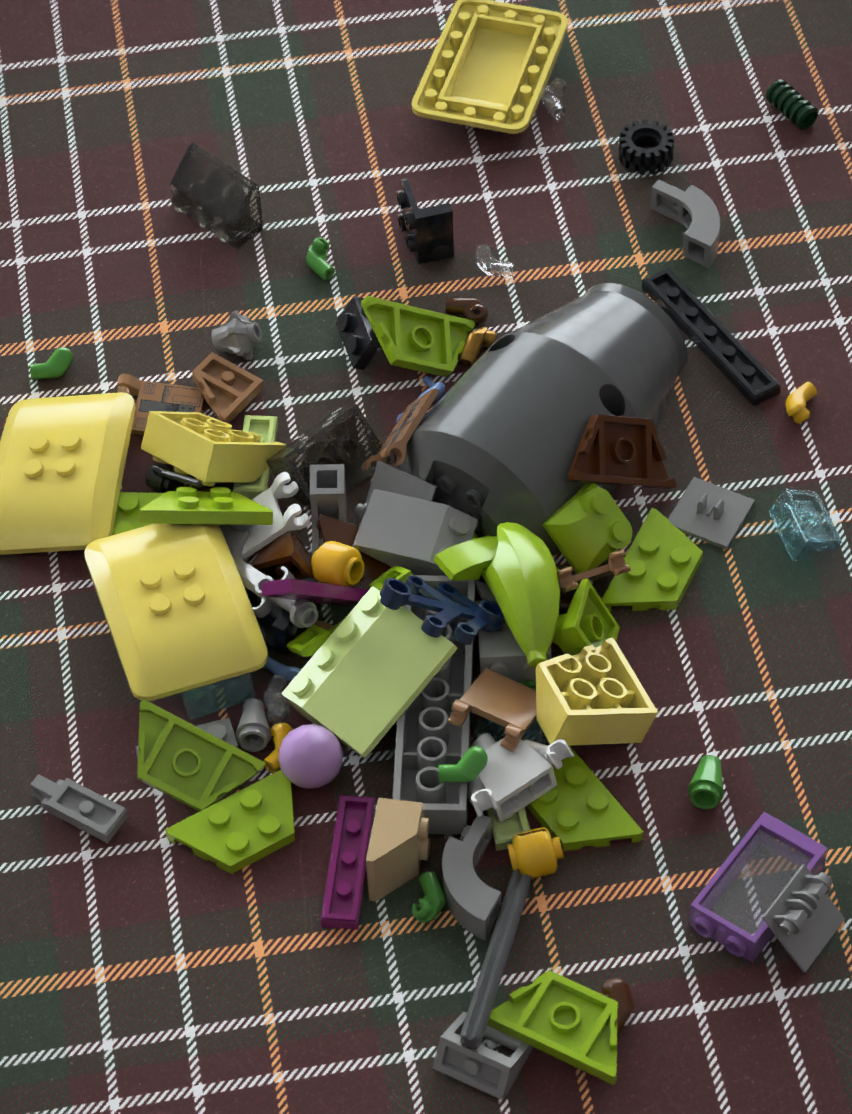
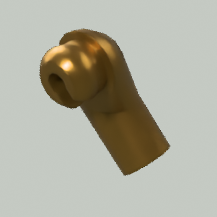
(474, 342)

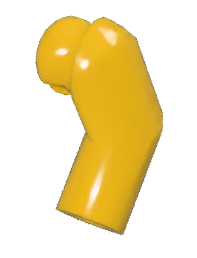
(797, 400)
(278, 732)

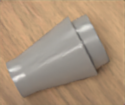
(253, 728)

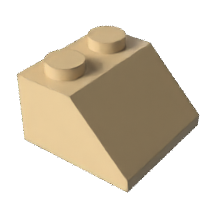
(396, 846)

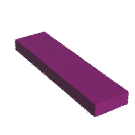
(313, 591)
(348, 862)

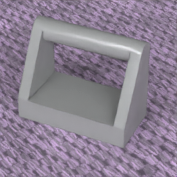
(481, 1066)

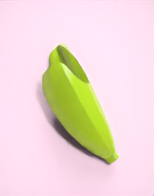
(525, 588)

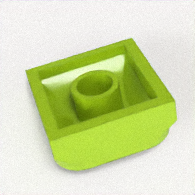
(589, 528)
(585, 622)

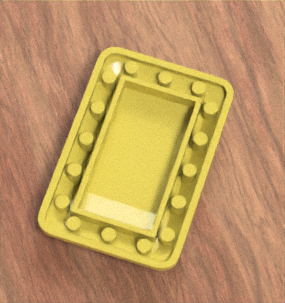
(490, 65)
(62, 471)
(175, 607)

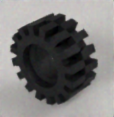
(646, 135)

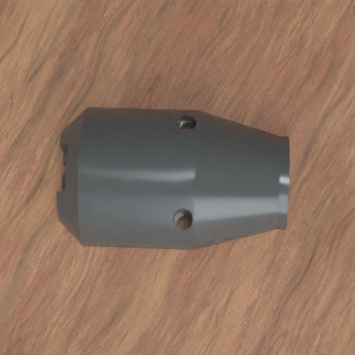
(519, 412)

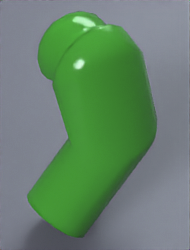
(317, 257)
(54, 367)
(466, 769)
(432, 902)

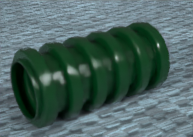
(792, 104)

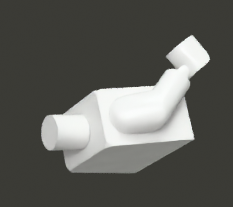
(515, 776)

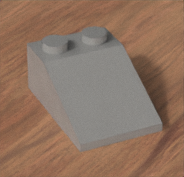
(410, 531)

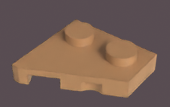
(225, 386)

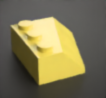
(206, 447)
(592, 698)

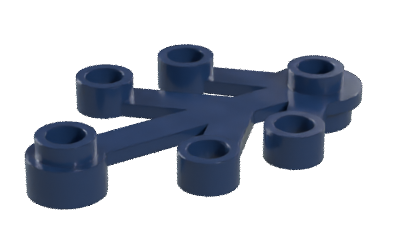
(485, 616)

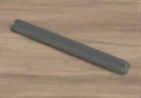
(495, 960)

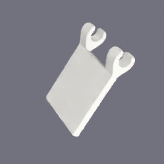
(264, 534)

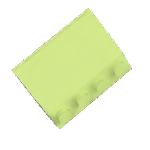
(367, 673)

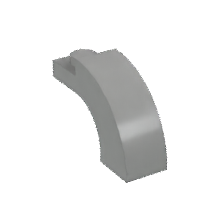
(696, 214)
(326, 497)
(468, 898)

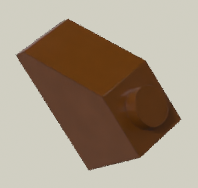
(285, 552)

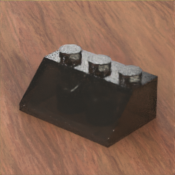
(217, 197)
(337, 439)

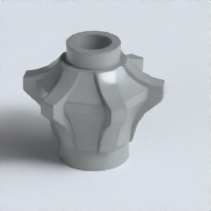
(237, 336)

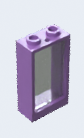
(749, 883)

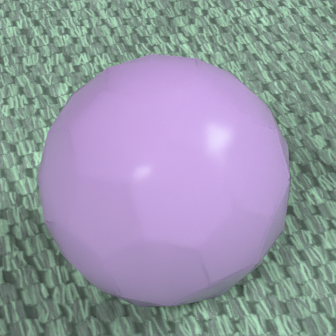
(310, 756)

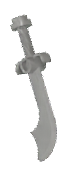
(302, 612)

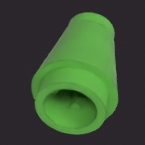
(707, 783)

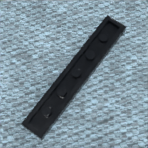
(711, 337)

